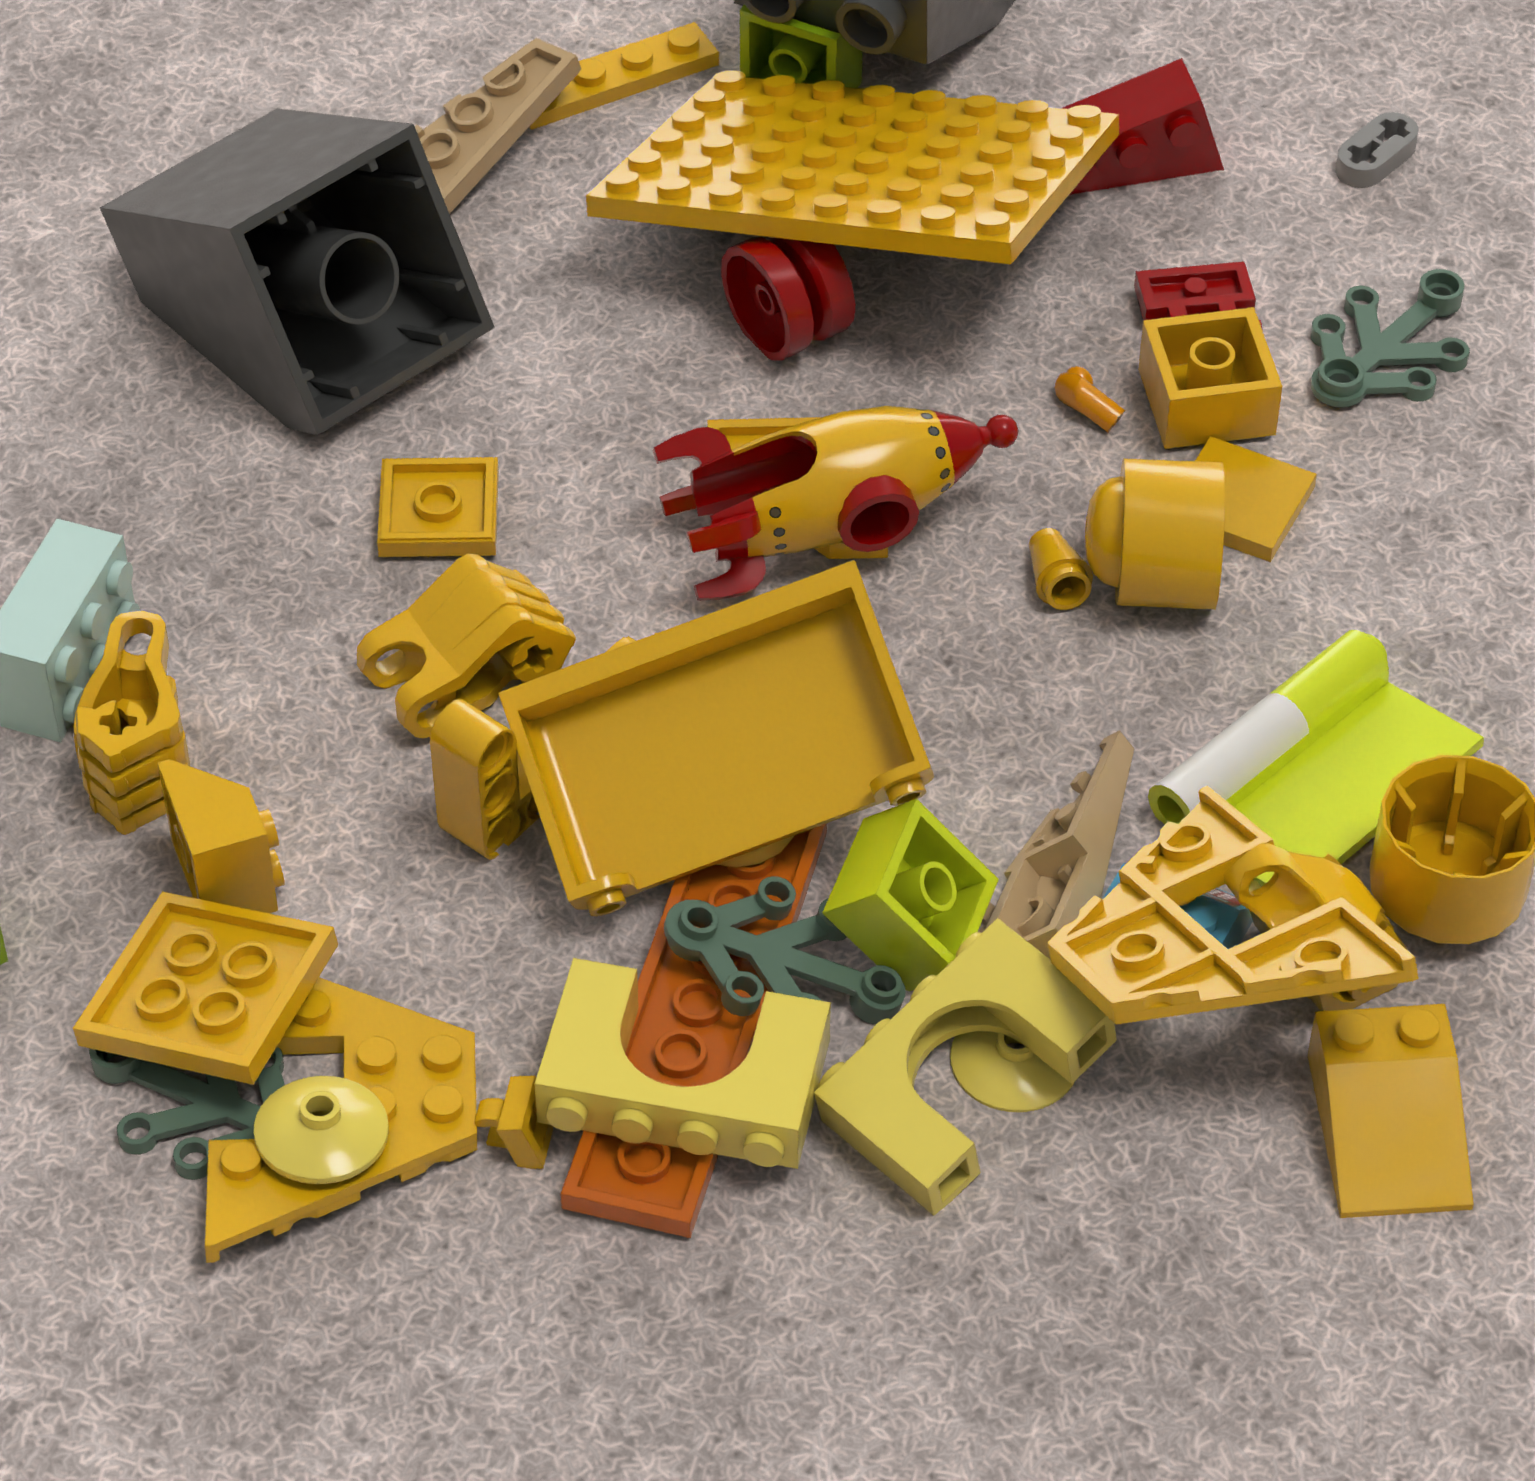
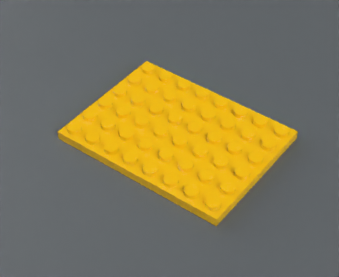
(858, 166)

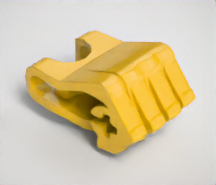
(465, 641)
(129, 725)
(1297, 888)

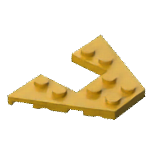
(1153, 961)
(413, 1066)

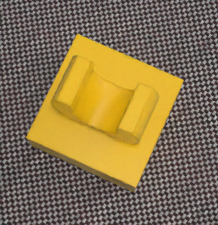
(515, 1123)

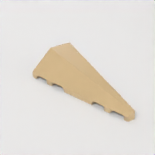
(1067, 853)

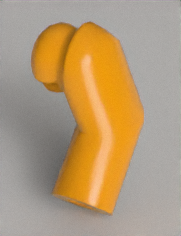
(1077, 391)

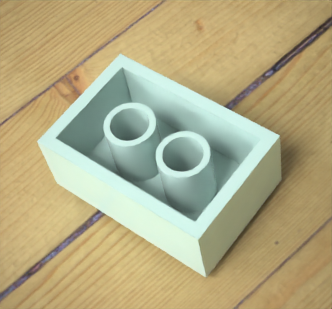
(59, 626)

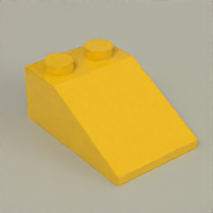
(1391, 1110)

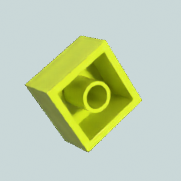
(909, 892)

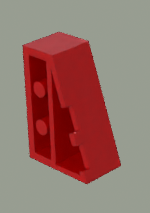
(1160, 131)

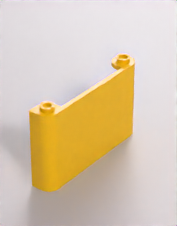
(716, 738)

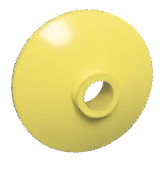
(1003, 1075)
(321, 1130)

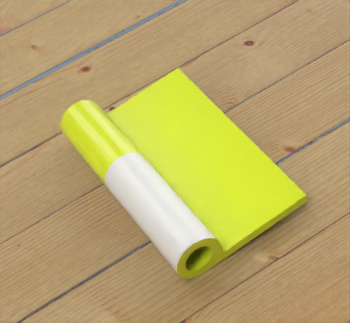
(1317, 753)

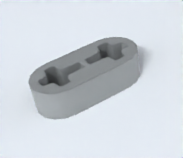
(1385, 156)

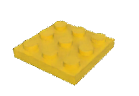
(206, 987)

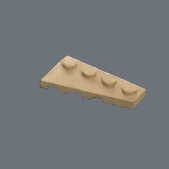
(489, 121)

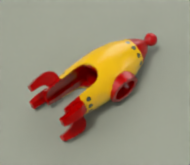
(820, 484)

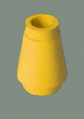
(1059, 570)

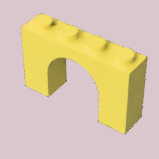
(990, 987)
(748, 1115)

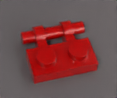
(1193, 290)

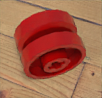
(787, 293)

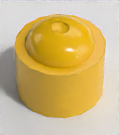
(1159, 533)
(1454, 849)

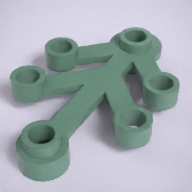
(1346, 379)
(775, 953)
(205, 1106)

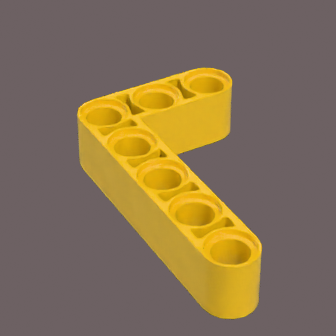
(480, 778)

